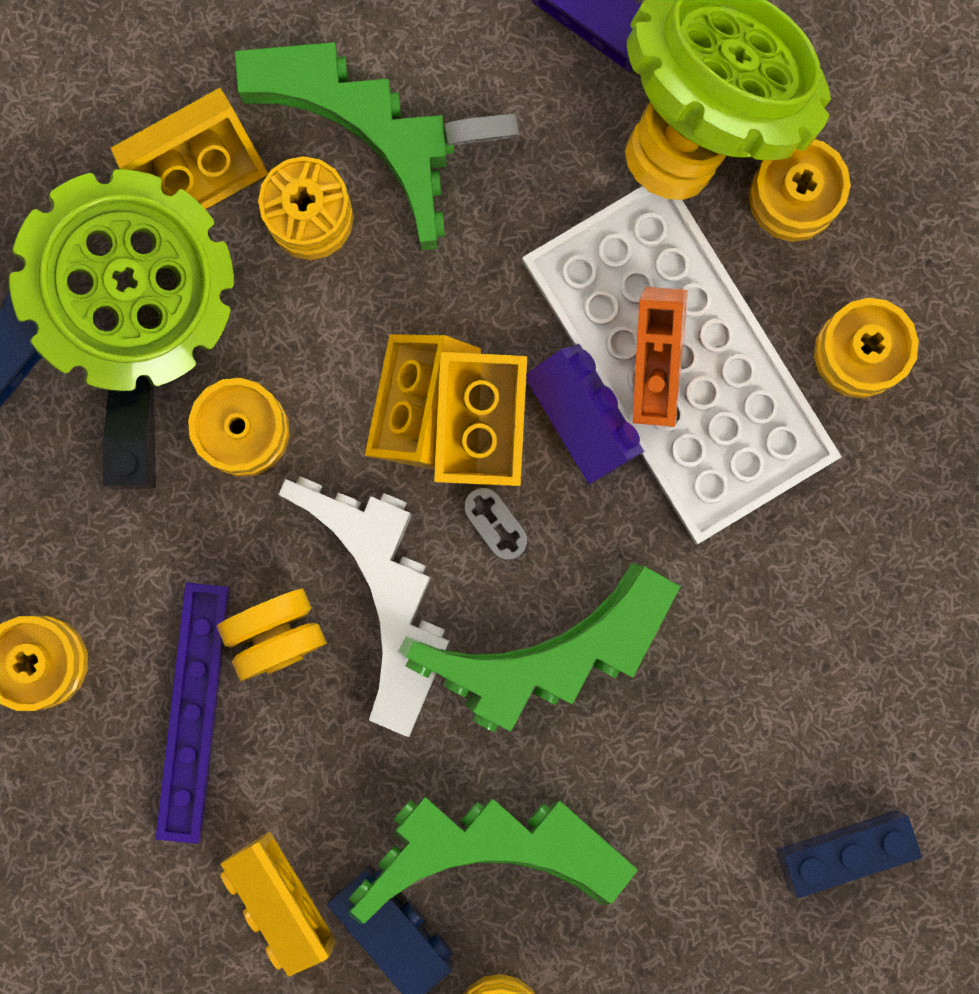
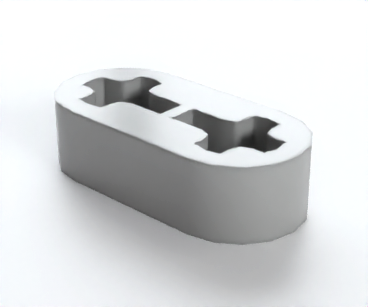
(481, 129)
(503, 517)

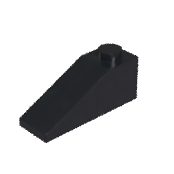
(130, 438)

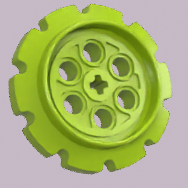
(730, 75)
(56, 247)

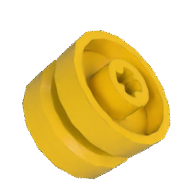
(667, 160)
(797, 216)
(889, 341)
(223, 407)
(271, 634)
(59, 667)

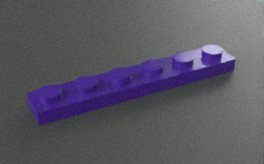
(192, 714)

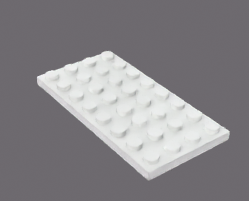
(739, 412)

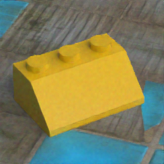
(195, 151)
(407, 399)
(480, 418)
(278, 906)

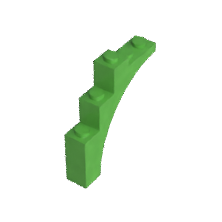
(311, 81)
(502, 682)
(554, 844)

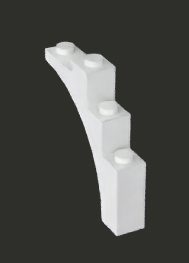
(395, 587)

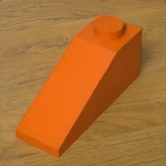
(659, 355)

